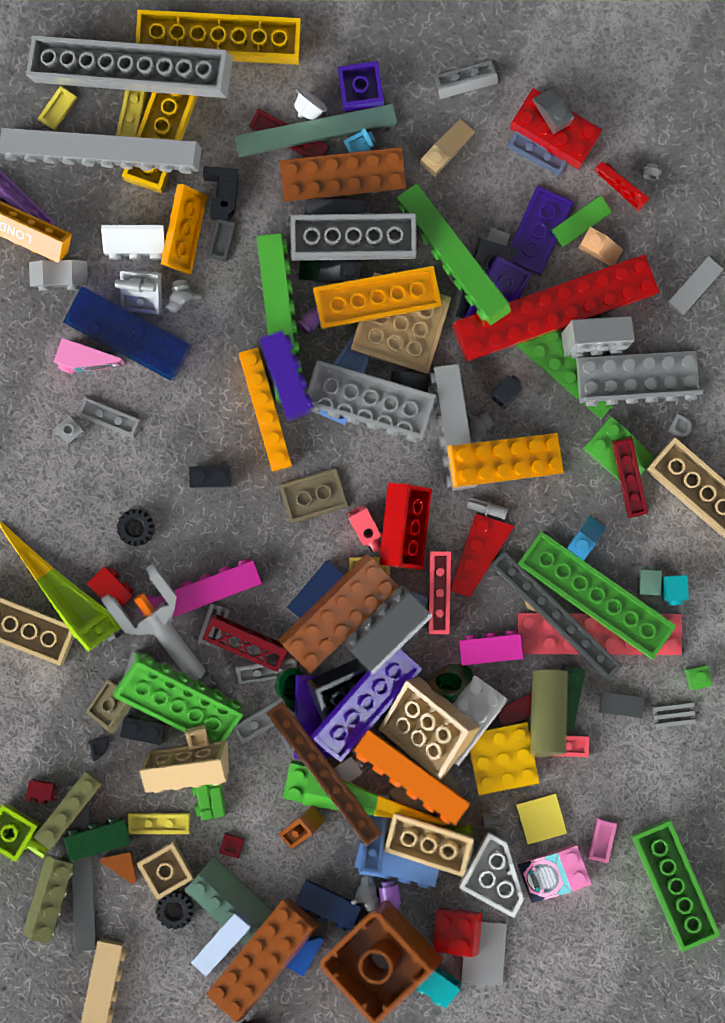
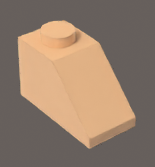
(600, 247)

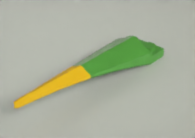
(304, 788)

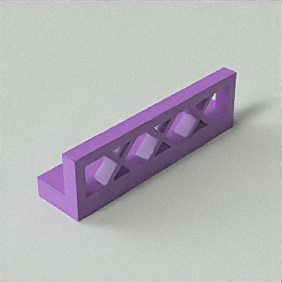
(17, 198)

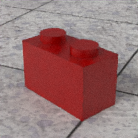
(107, 582)

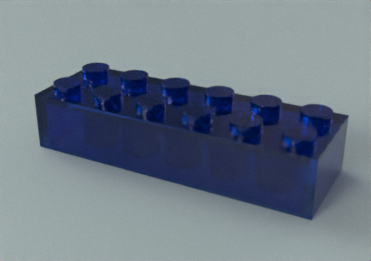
(127, 333)

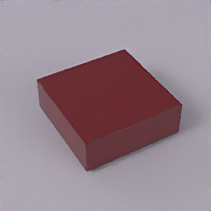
(231, 845)

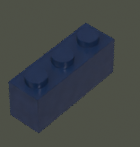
(316, 587)
(328, 905)

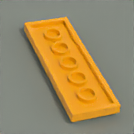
(377, 297)
(505, 460)

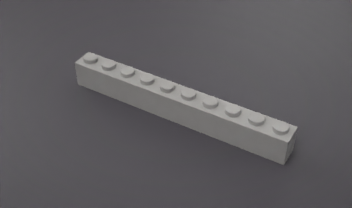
(100, 149)

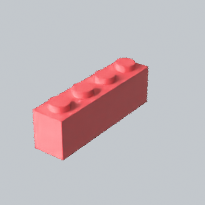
(439, 592)

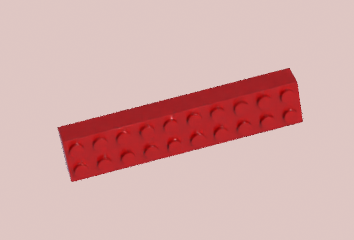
(557, 307)

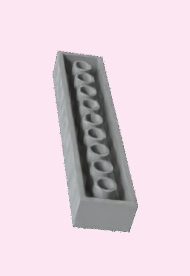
(130, 66)

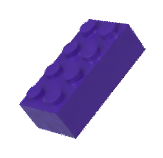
(285, 375)

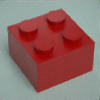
(457, 932)

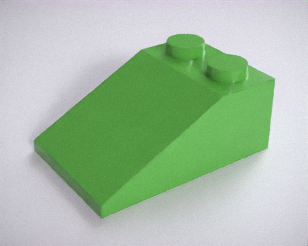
(601, 449)

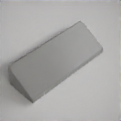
(466, 79)
(250, 672)

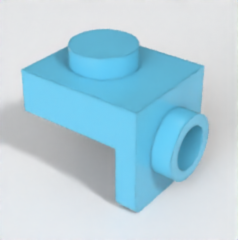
(360, 142)

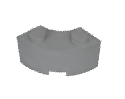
(52, 274)

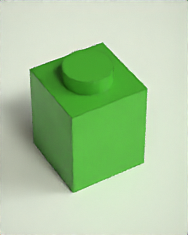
(698, 677)

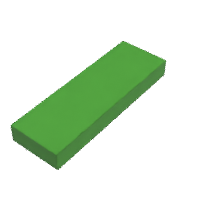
(581, 221)

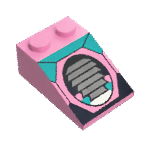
(81, 358)
(554, 873)

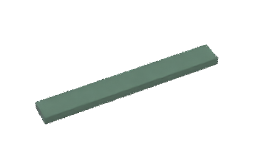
(315, 130)

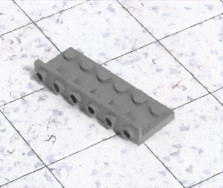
(638, 378)
(370, 401)

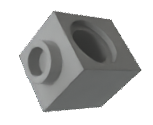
(69, 430)
(349, 769)

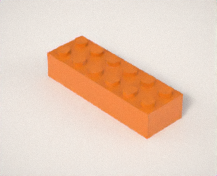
(412, 777)

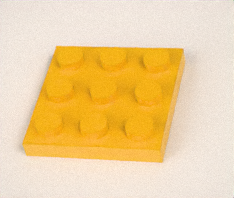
(503, 759)

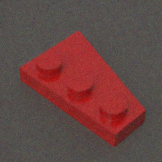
(622, 186)

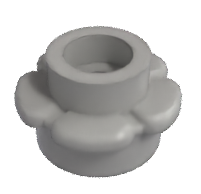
(651, 171)

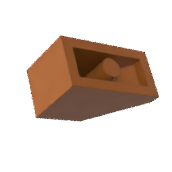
(302, 827)

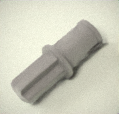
(487, 507)

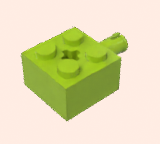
(23, 836)

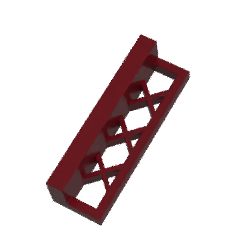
(248, 635)

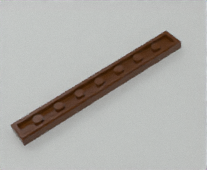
(324, 773)

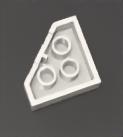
(493, 876)

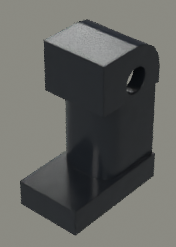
(224, 203)

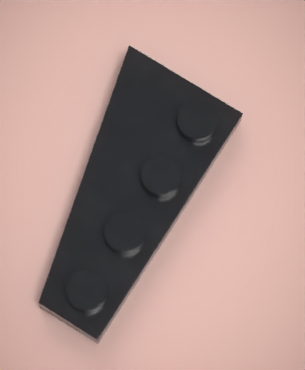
(484, 255)

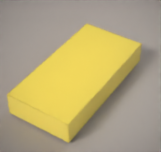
(57, 108)

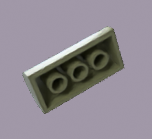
(548, 713)

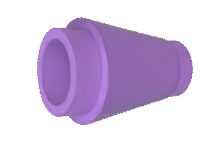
(309, 321)

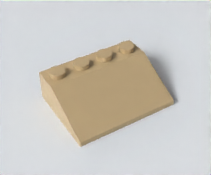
(428, 727)

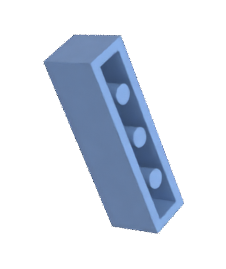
(403, 869)

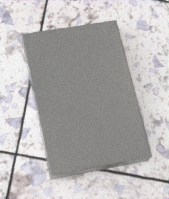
(489, 964)

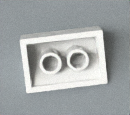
(133, 241)

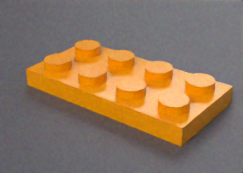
(184, 229)

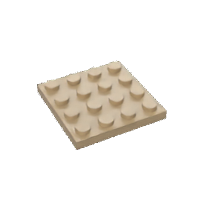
(403, 339)

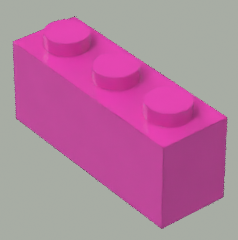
(491, 648)

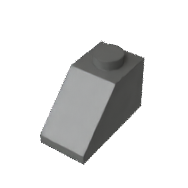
(553, 110)

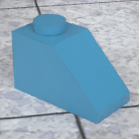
(586, 538)

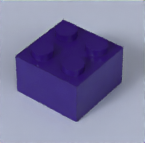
(360, 86)

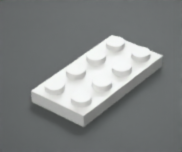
(481, 705)

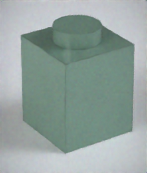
(650, 581)

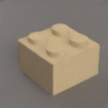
(166, 870)

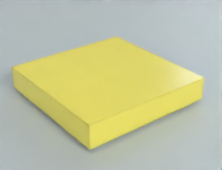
(541, 818)

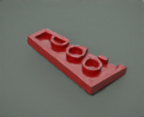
(481, 547)

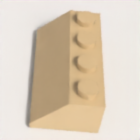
(183, 767)
(429, 844)

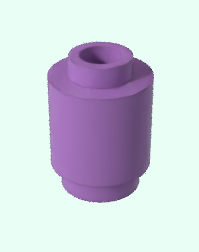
(390, 892)

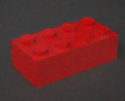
(568, 144)
(405, 526)

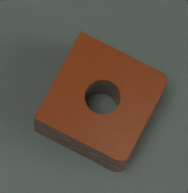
(364, 983)

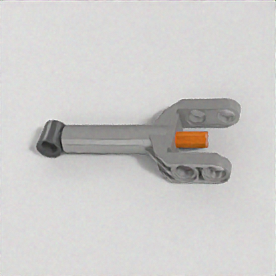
(158, 622)

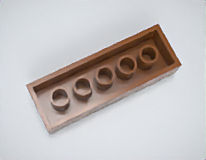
(342, 174)
(338, 613)
(262, 959)

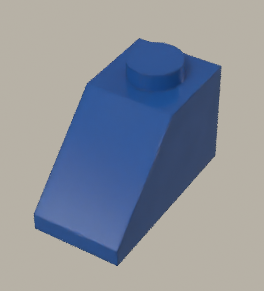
(305, 955)

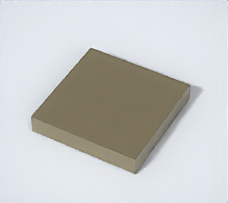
(107, 709)

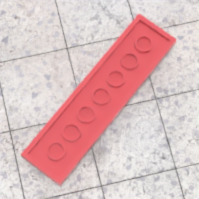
(542, 638)

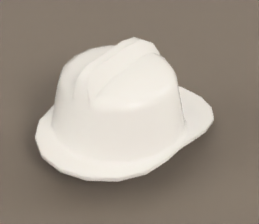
(308, 105)

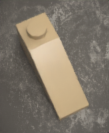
(446, 147)

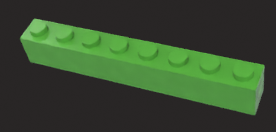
(454, 255)

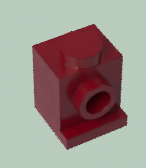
(41, 791)

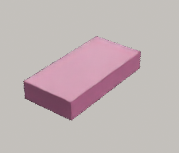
(602, 840)

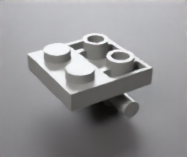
(140, 291)

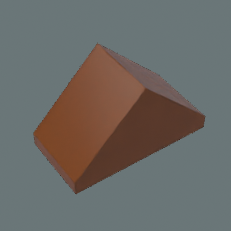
(122, 864)

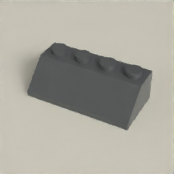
(387, 629)

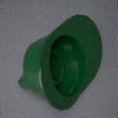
(451, 680)
(286, 686)

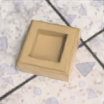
(197, 737)

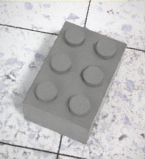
(597, 337)

